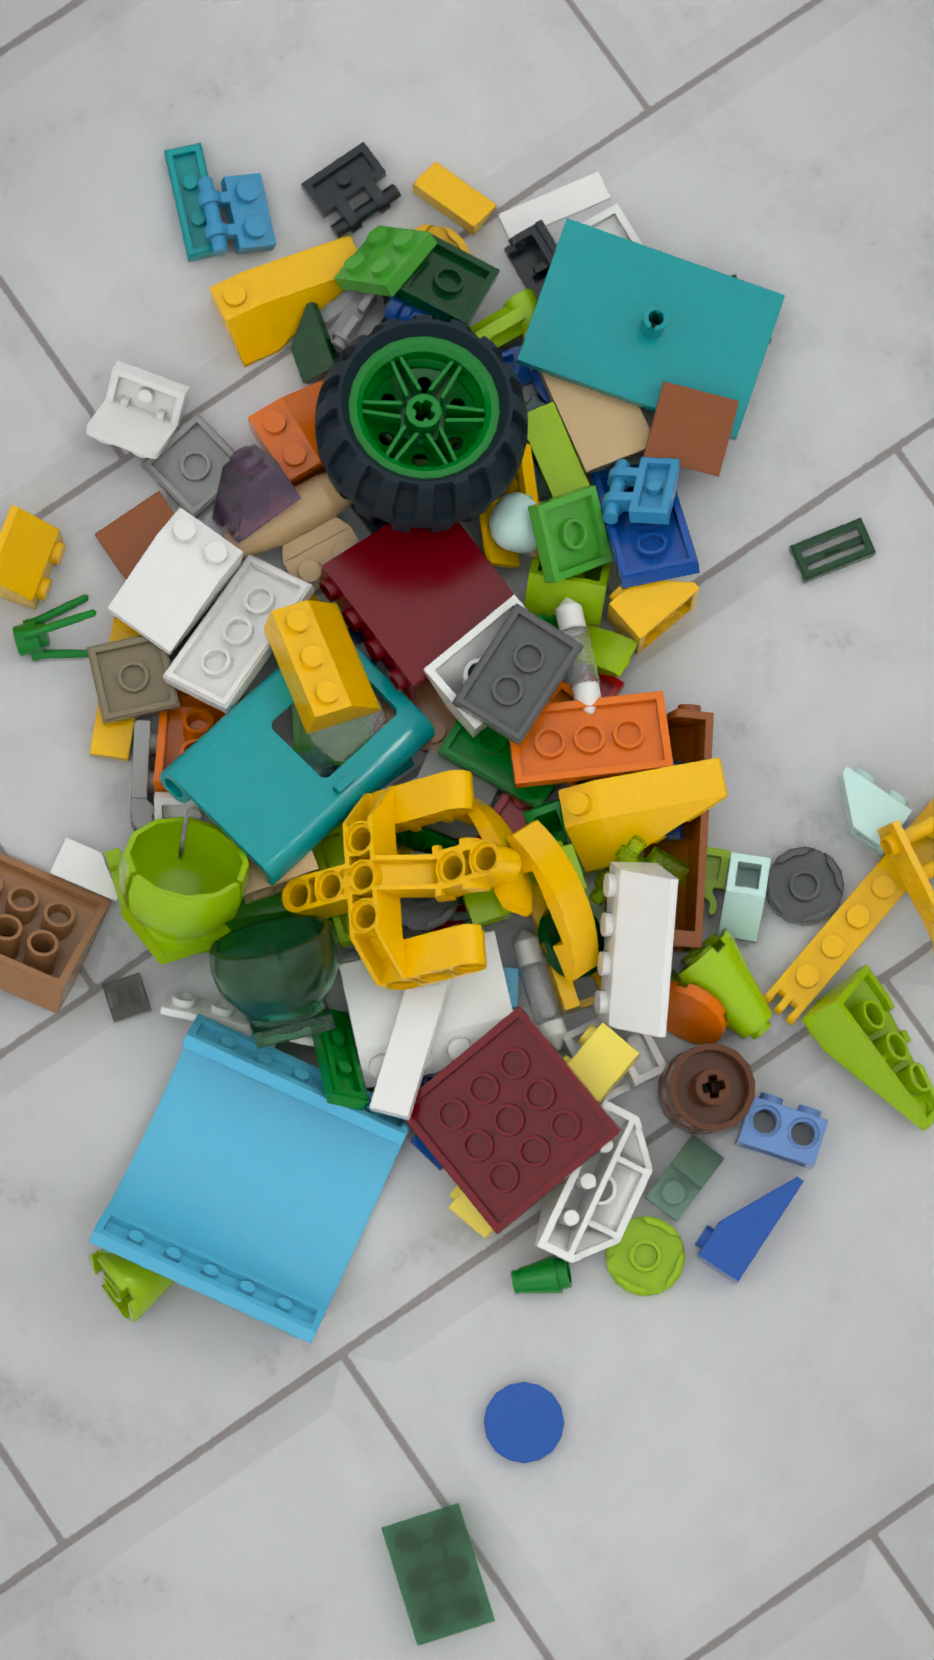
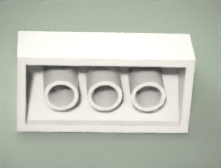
(636, 947)

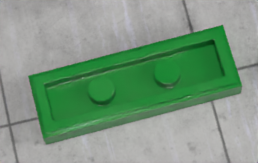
(340, 1064)

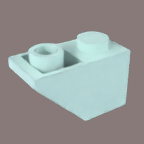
(869, 806)
(744, 896)

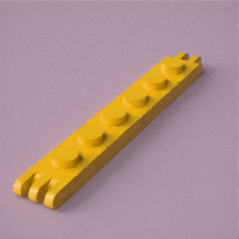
(845, 930)

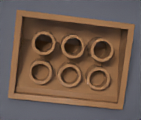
(44, 932)

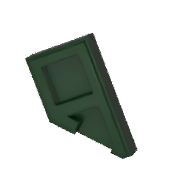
(312, 346)

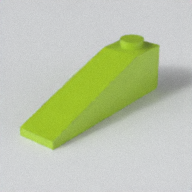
(861, 1035)

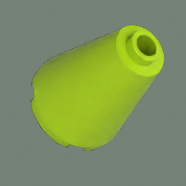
(725, 974)
(128, 1284)

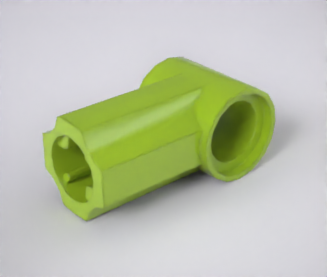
(509, 322)

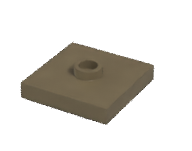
(131, 679)

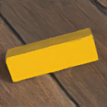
(453, 198)

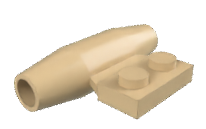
(305, 531)

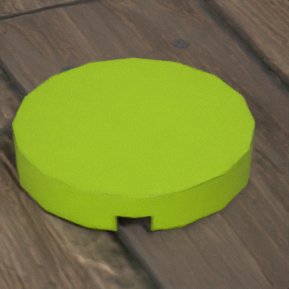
(647, 1257)

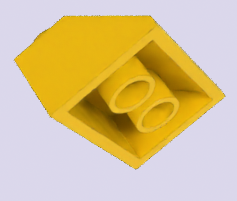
(320, 664)

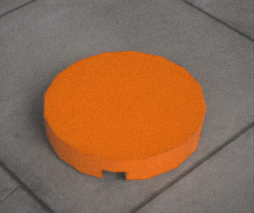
(695, 1014)

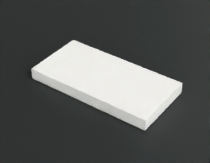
(230, 639)

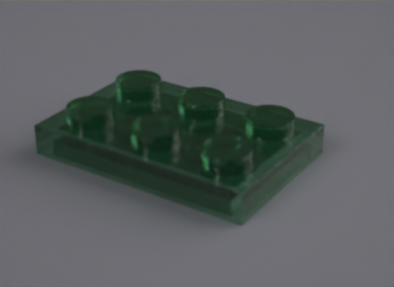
(438, 1574)

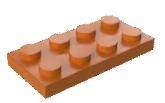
(571, 746)

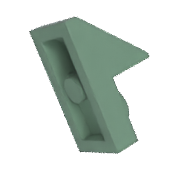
(684, 1178)

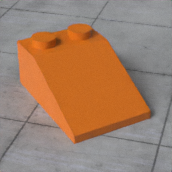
(288, 433)
(180, 729)

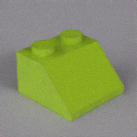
(584, 588)

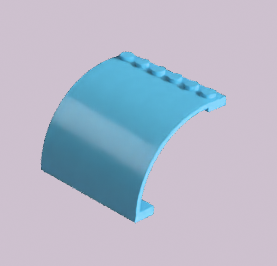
(251, 1181)

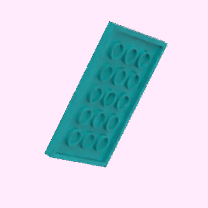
(599, 333)

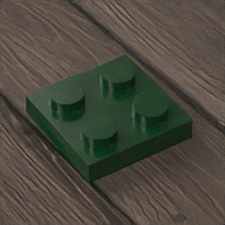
(449, 283)

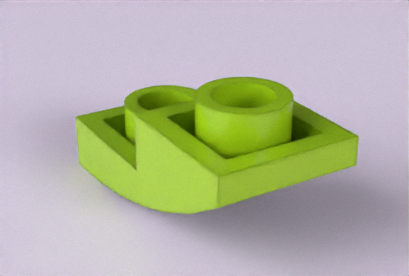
(611, 650)

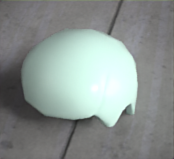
(512, 524)

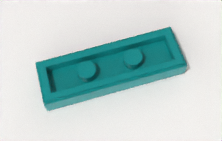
(185, 168)

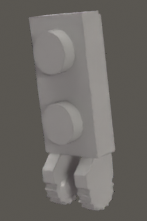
(142, 778)

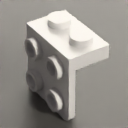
(139, 411)

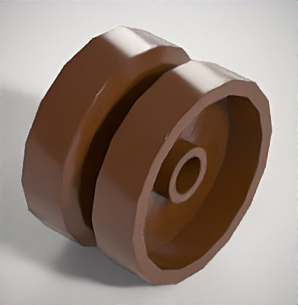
(729, 1086)

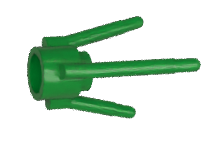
(34, 635)

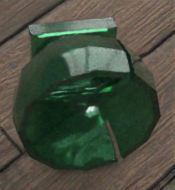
(278, 976)

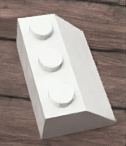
(455, 665)

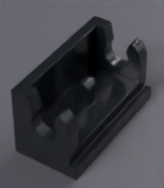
(531, 255)

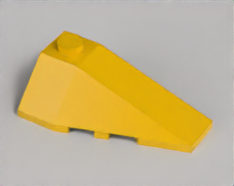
(268, 301)
(644, 804)

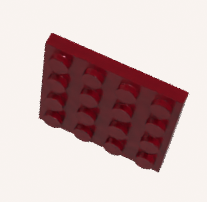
(510, 1120)

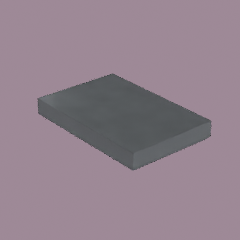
(517, 674)

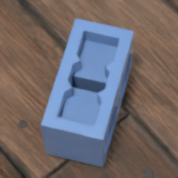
(779, 1141)

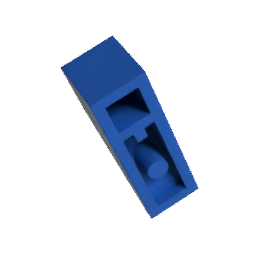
(739, 1237)

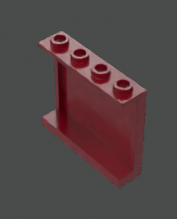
(413, 596)

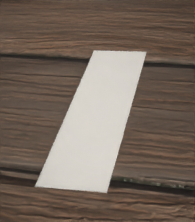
(556, 204)

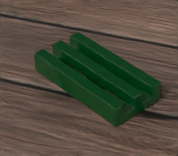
(802, 563)

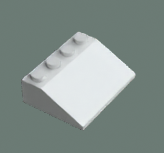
(470, 1011)

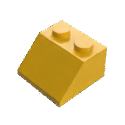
(27, 557)
(650, 609)

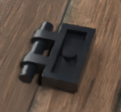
(343, 181)

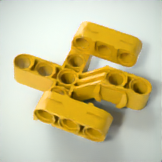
(377, 878)

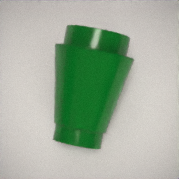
(542, 1276)

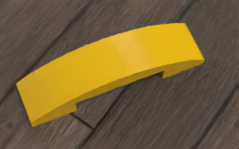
(515, 895)
(563, 895)

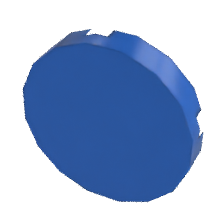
(524, 1422)

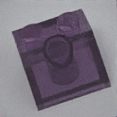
(251, 493)

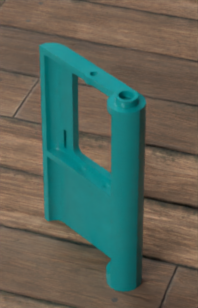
(268, 793)

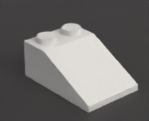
(176, 581)

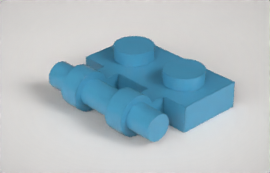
(246, 210)
(652, 495)

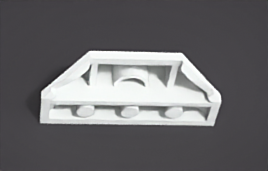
(599, 1198)

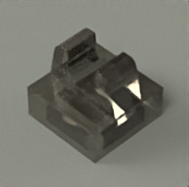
(127, 997)

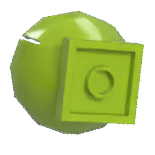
(182, 900)

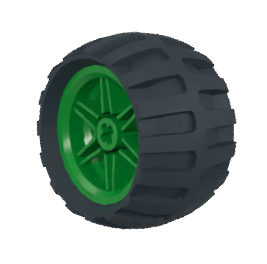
(383, 477)

